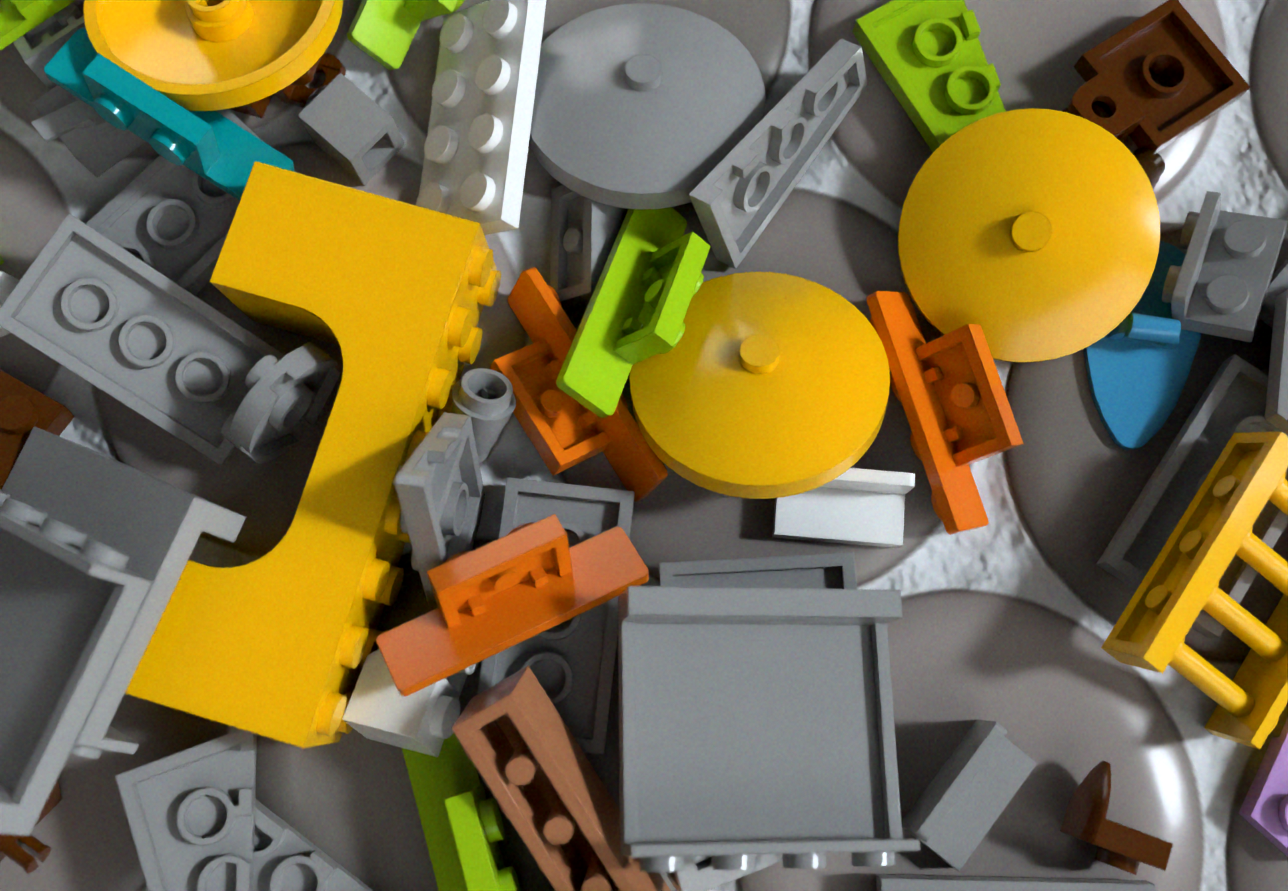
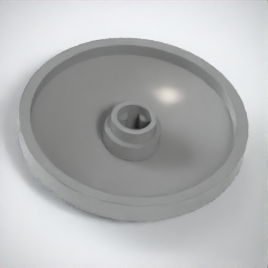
(641, 103)

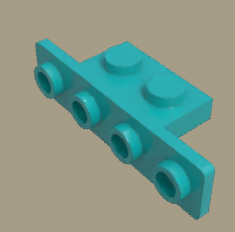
(195, 139)

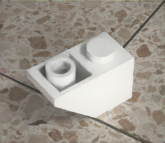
(411, 721)

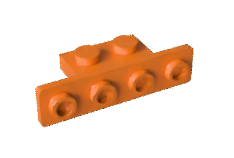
(950, 403)
(553, 420)
(507, 596)

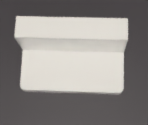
(851, 509)

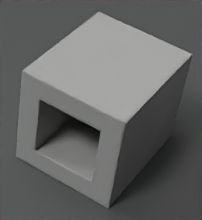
(351, 128)

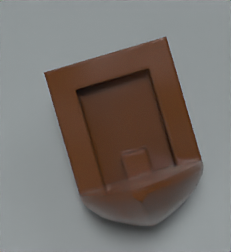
(1116, 843)

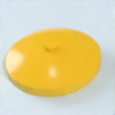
(213, 50)
(1030, 232)
(764, 388)

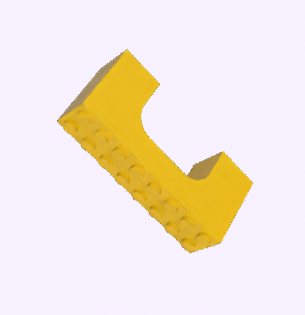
(403, 299)

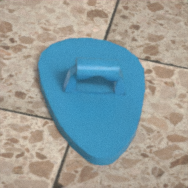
(1142, 363)

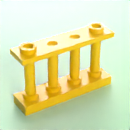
(1187, 580)

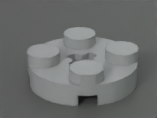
(280, 399)

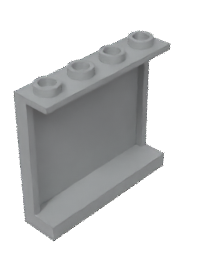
(132, 514)
(59, 635)
(757, 726)

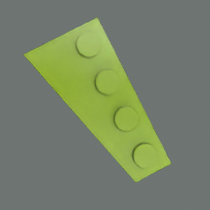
(932, 64)

